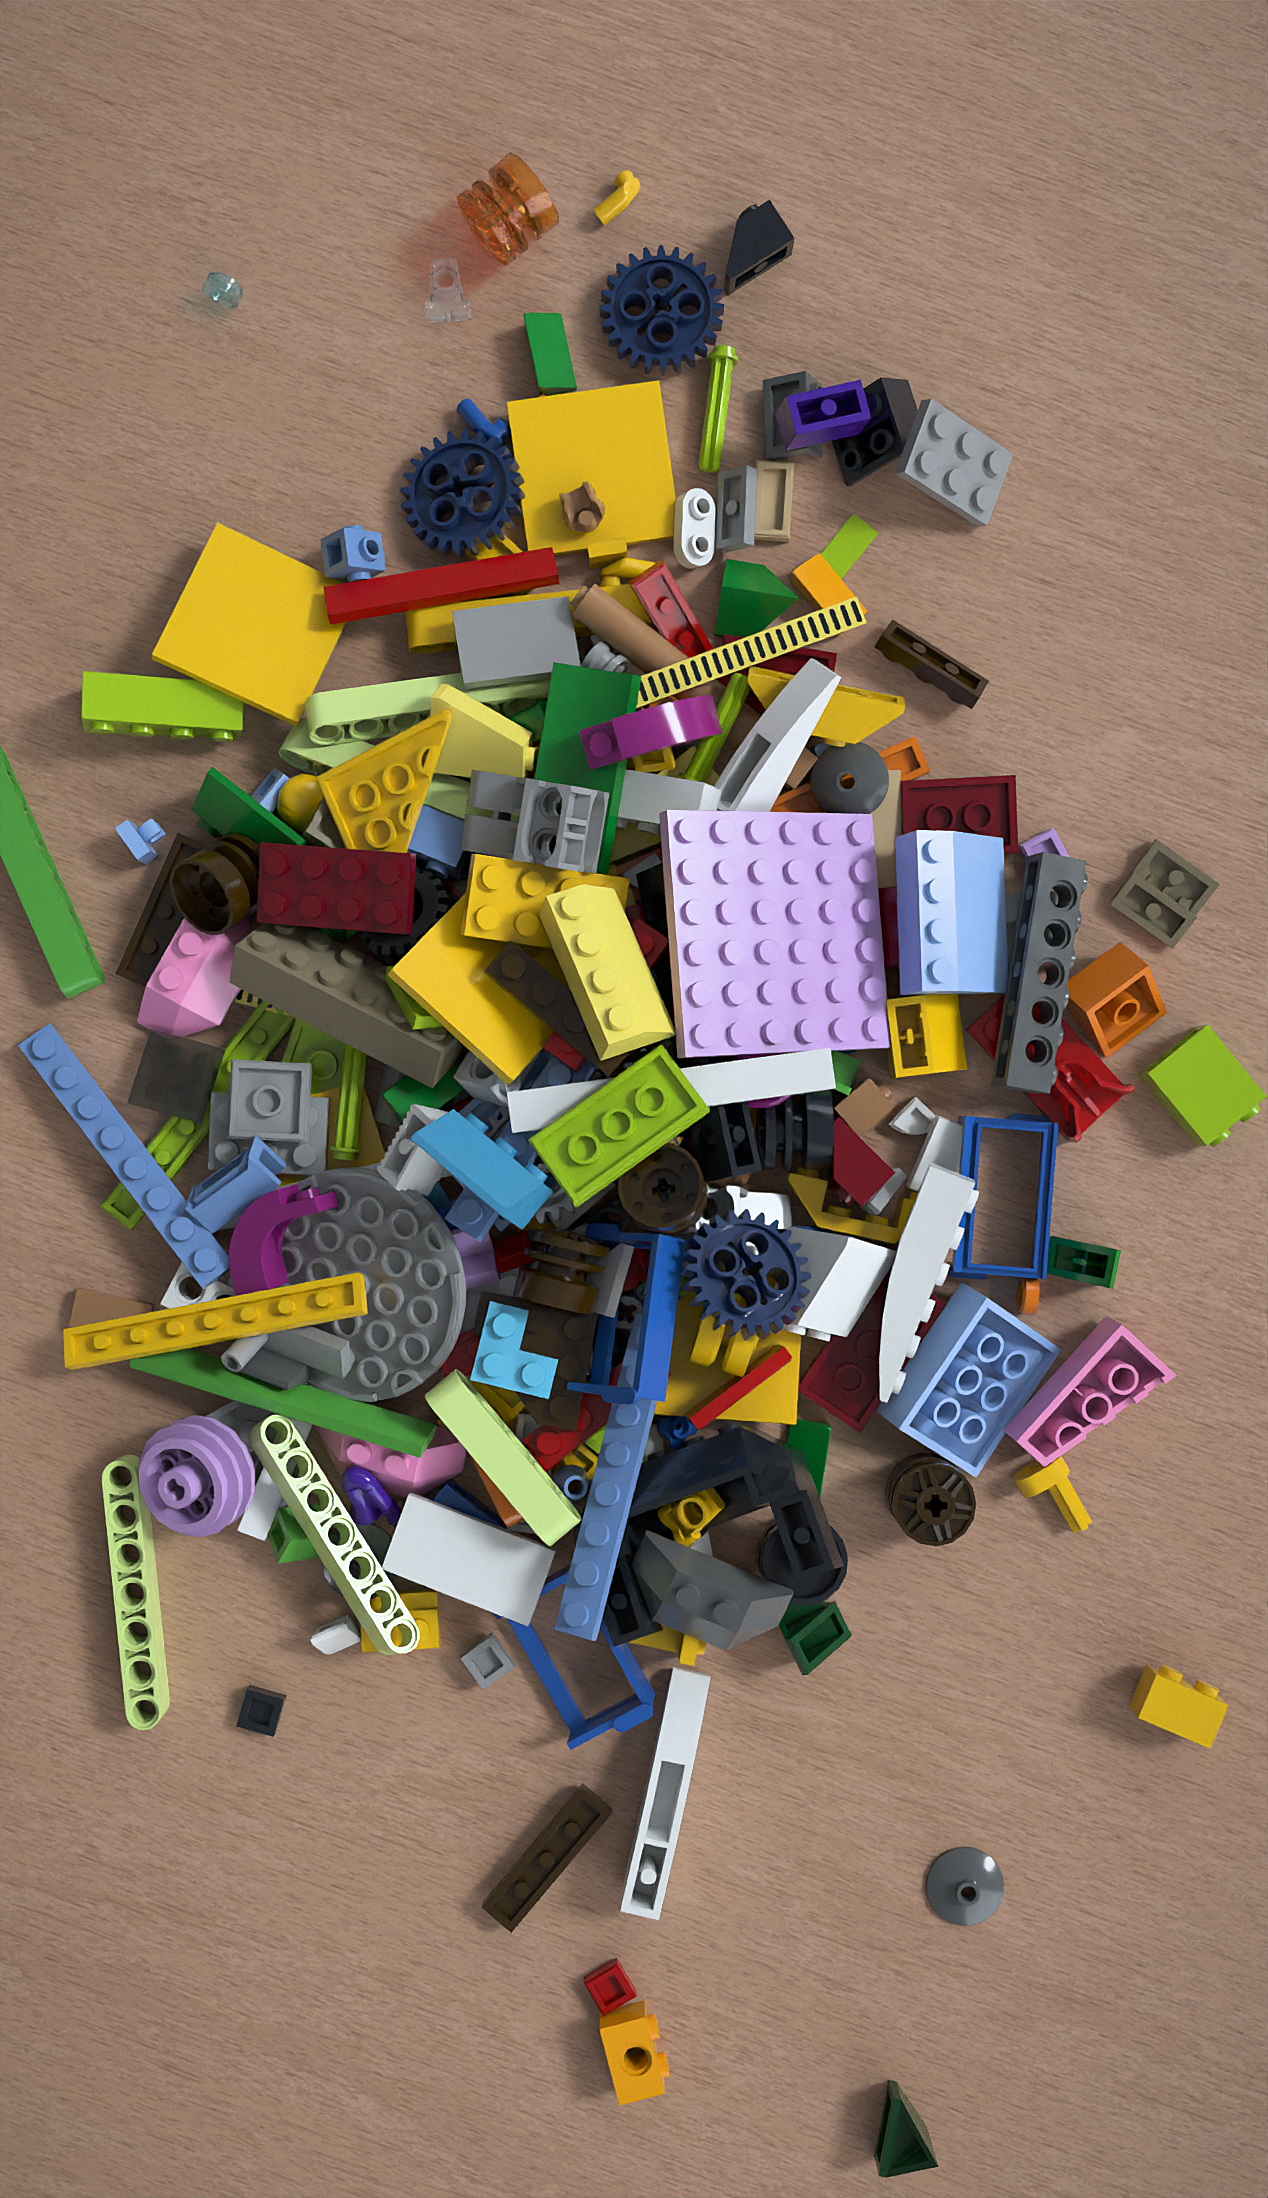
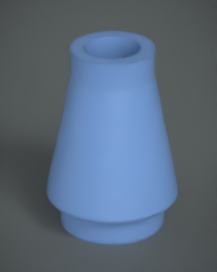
(568, 1473)

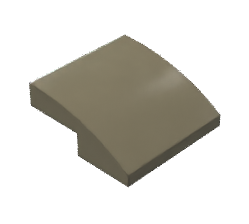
(1164, 893)

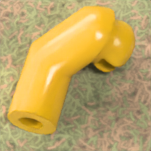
(619, 200)
(622, 569)

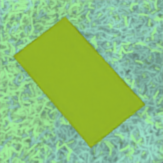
(848, 545)

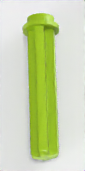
(722, 363)
(727, 711)
(349, 1104)

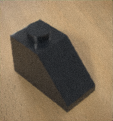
(757, 245)

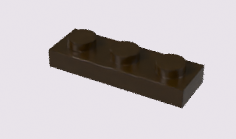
(931, 664)

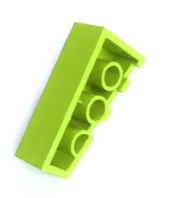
(158, 707)

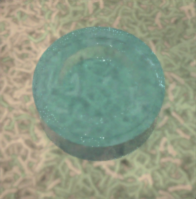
(223, 289)

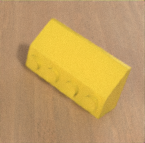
(605, 969)

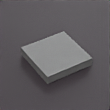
(269, 1100)

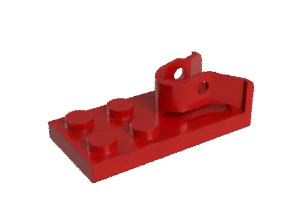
(1083, 1082)

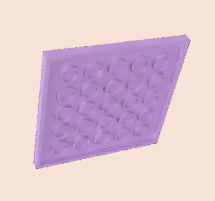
(773, 932)

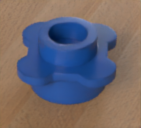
(667, 1430)

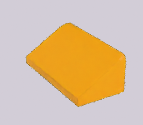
(821, 584)

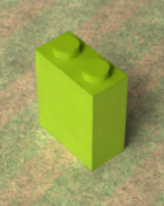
(1203, 1086)

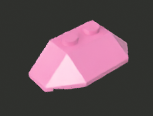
(192, 982)
(395, 1470)

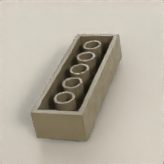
(340, 995)

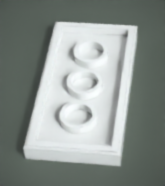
(469, 1559)

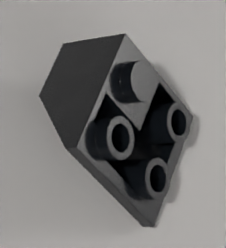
(884, 435)

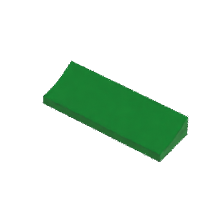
(577, 701)

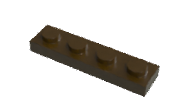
(158, 920)
(548, 1002)
(547, 1857)

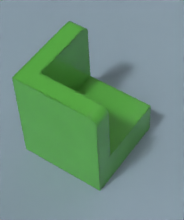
(844, 1072)
(289, 1539)

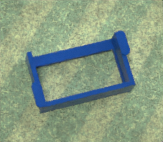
(969, 1162)
(656, 1323)
(621, 1715)

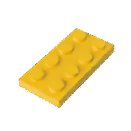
(509, 894)

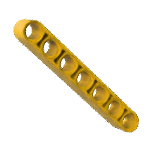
(433, 627)

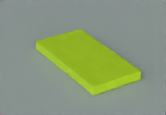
(619, 1125)

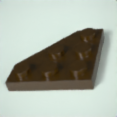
(555, 1335)

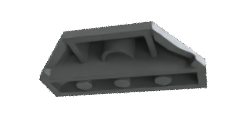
(705, 1594)

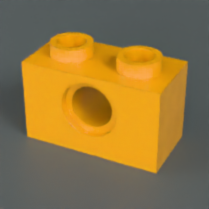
(640, 2075)

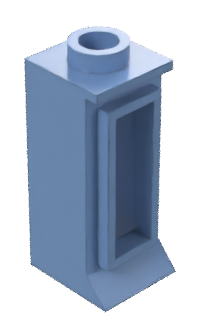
(235, 1186)

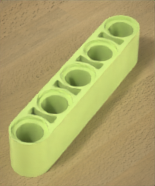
(503, 1457)

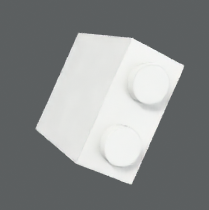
(841, 1281)

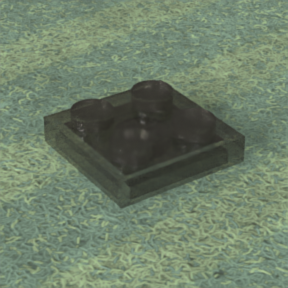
(176, 1076)

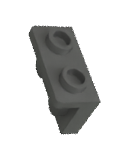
(774, 393)

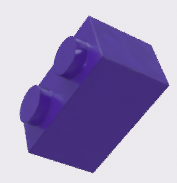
(823, 415)

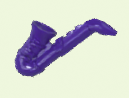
(368, 1498)

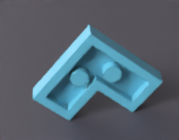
(501, 1361)

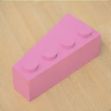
(1087, 1391)

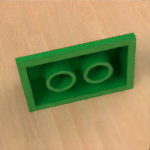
(230, 810)

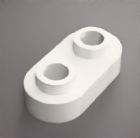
(694, 526)

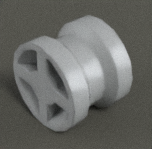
(602, 658)

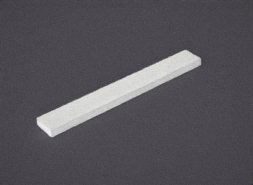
(715, 1084)

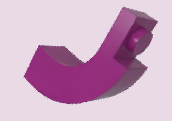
(651, 730)
(258, 1236)

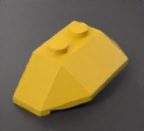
(847, 716)

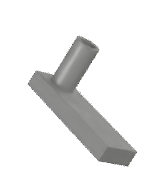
(301, 1344)

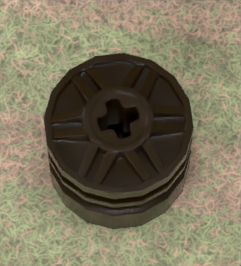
(218, 884)
(664, 1166)
(561, 1270)
(913, 1484)

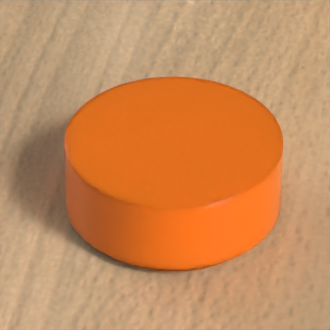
(1027, 1296)

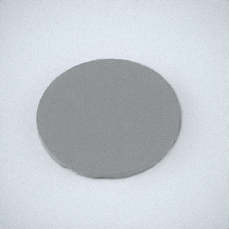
(409, 1277)

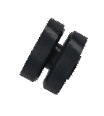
(776, 1567)

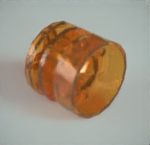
(510, 207)

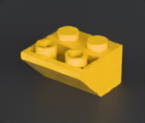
(925, 1035)

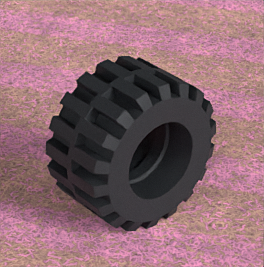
(433, 900)

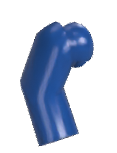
(478, 422)

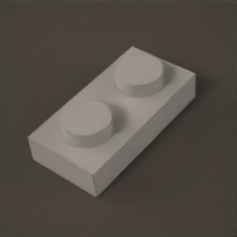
(736, 509)

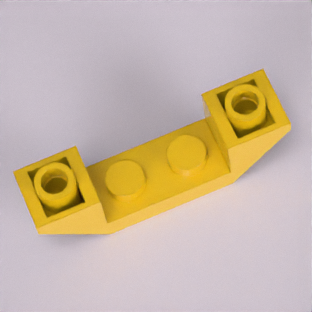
(811, 1194)

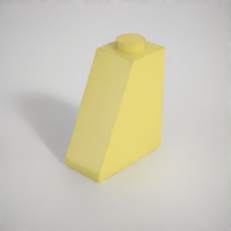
(481, 738)

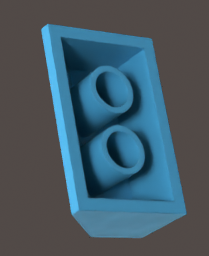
(485, 1166)

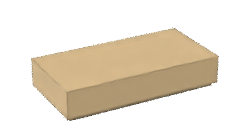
(773, 500)

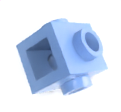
(353, 554)

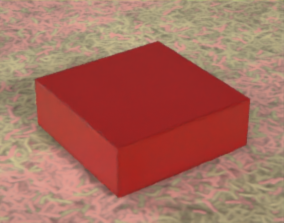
(509, 1251)
(610, 1986)

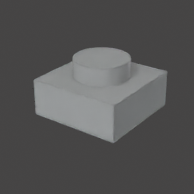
(487, 1660)

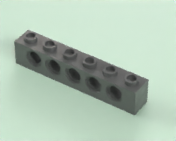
(1024, 989)

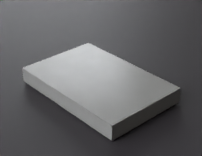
(514, 641)

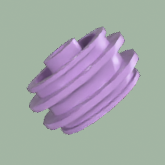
(198, 1491)

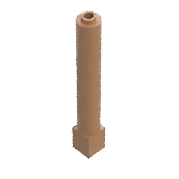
(652, 652)

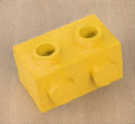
(1179, 1705)

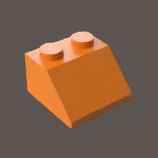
(1114, 999)

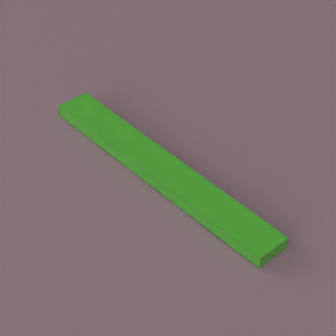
(300, 1403)

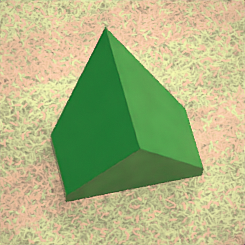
(750, 599)

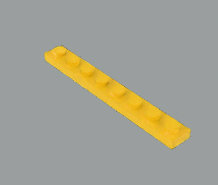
(215, 1321)

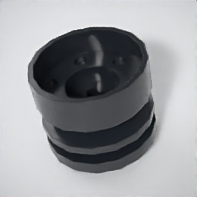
(797, 1129)

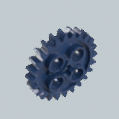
(636, 289)
(462, 493)
(717, 1288)

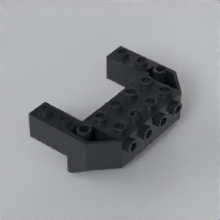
(748, 1474)

